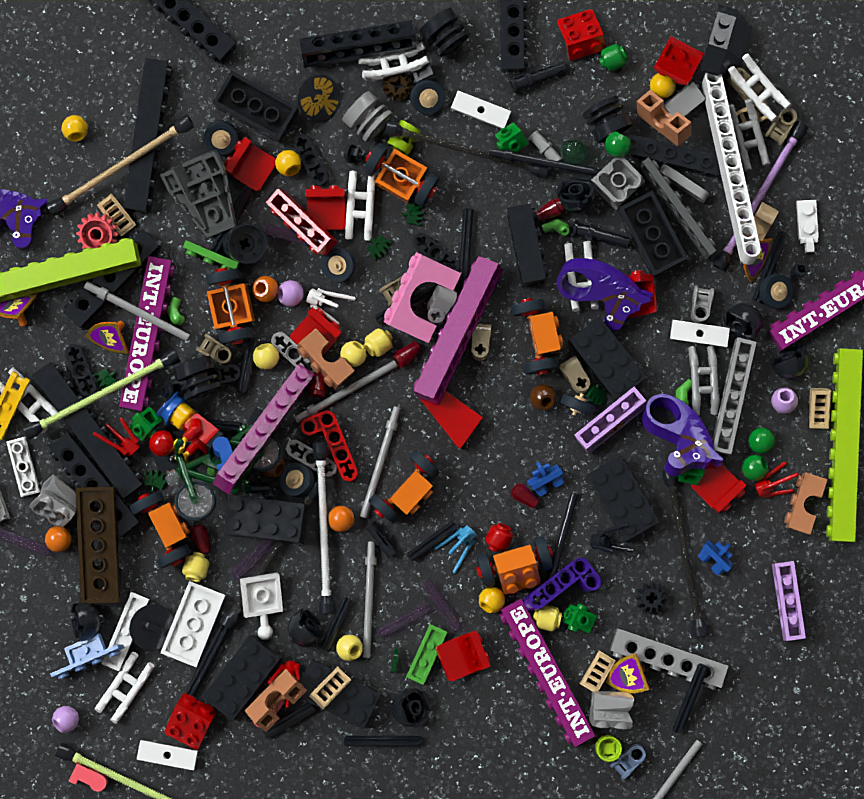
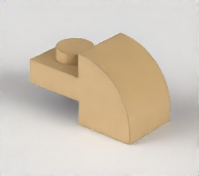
(764, 219)

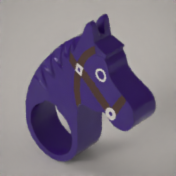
(21, 215)
(608, 285)
(687, 432)

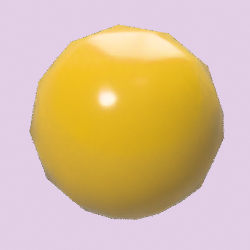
(662, 85)
(74, 128)
(288, 163)
(491, 599)

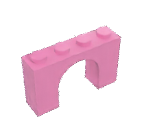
(420, 270)

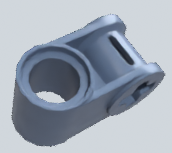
(628, 761)

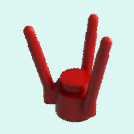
(129, 445)
(765, 487)
(293, 668)

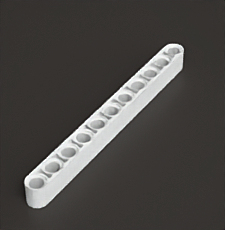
(731, 173)

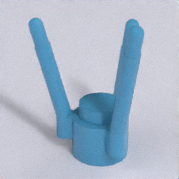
(465, 536)

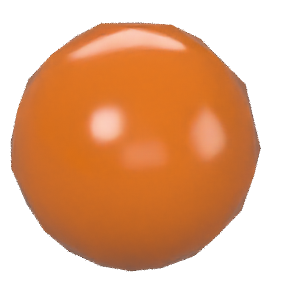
(265, 289)
(341, 518)
(58, 539)

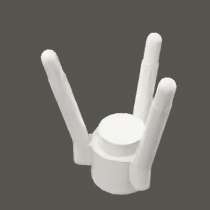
(317, 297)

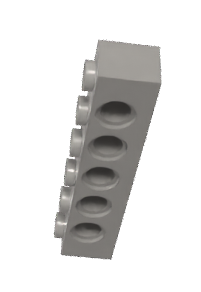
(733, 395)
(622, 638)

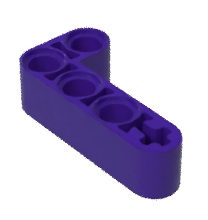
(558, 586)

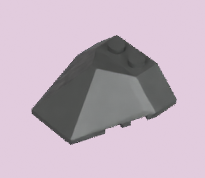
(203, 191)

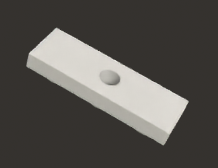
(469, 105)
(711, 334)
(26, 478)
(179, 758)

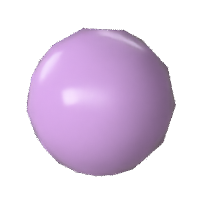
(290, 293)
(784, 400)
(65, 719)

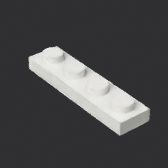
(122, 632)

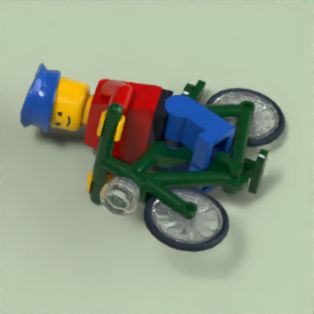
(195, 499)

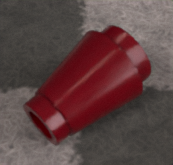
(550, 210)
(406, 354)
(317, 387)
(523, 495)
(200, 538)

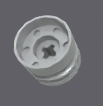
(365, 115)

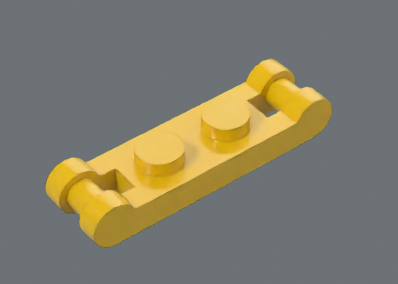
(10, 400)

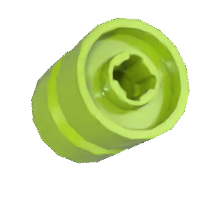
(403, 146)
(608, 748)

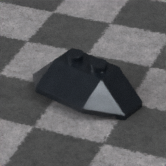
(726, 41)

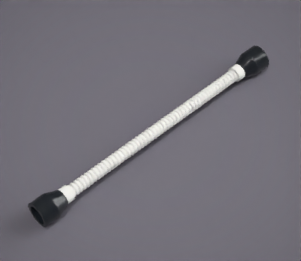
(326, 602)

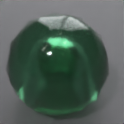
(573, 151)

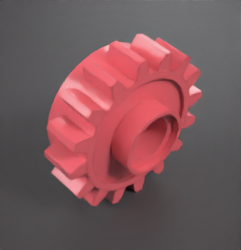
(104, 225)

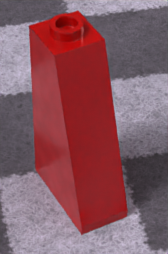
(454, 418)

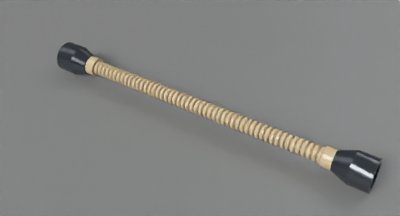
(58, 205)

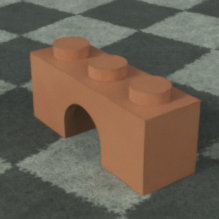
(652, 110)
(333, 372)
(798, 518)
(263, 708)

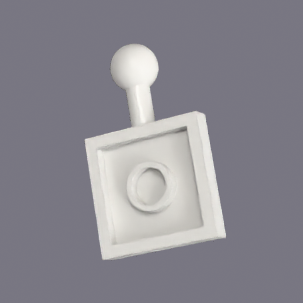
(261, 597)

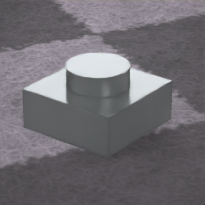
(424, 73)

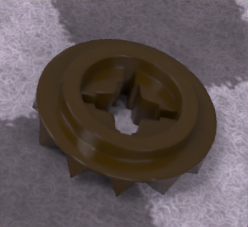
(402, 93)

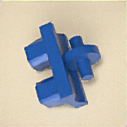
(544, 475)
(719, 554)

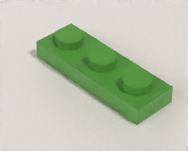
(209, 256)
(426, 654)

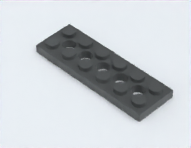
(673, 202)

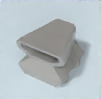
(617, 181)
(55, 501)
(611, 709)

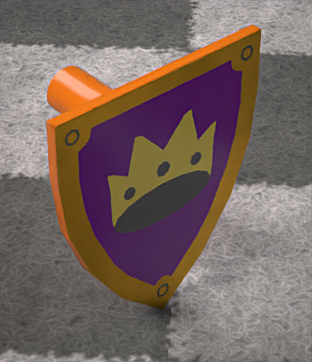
(754, 269)
(15, 307)
(108, 336)
(628, 675)

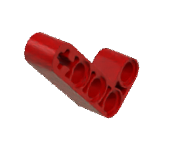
(334, 447)

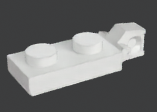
(807, 224)

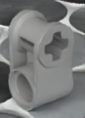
(702, 301)
(440, 303)

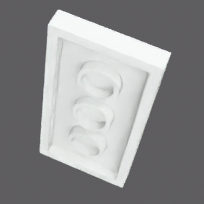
(193, 624)

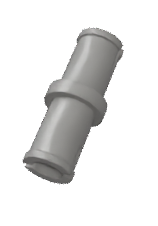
(544, 146)

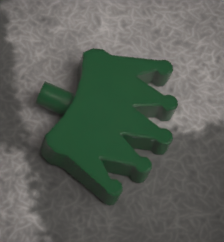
(412, 213)
(377, 246)
(106, 378)
(596, 395)
(154, 481)
(394, 661)

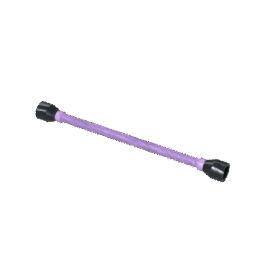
(797, 132)

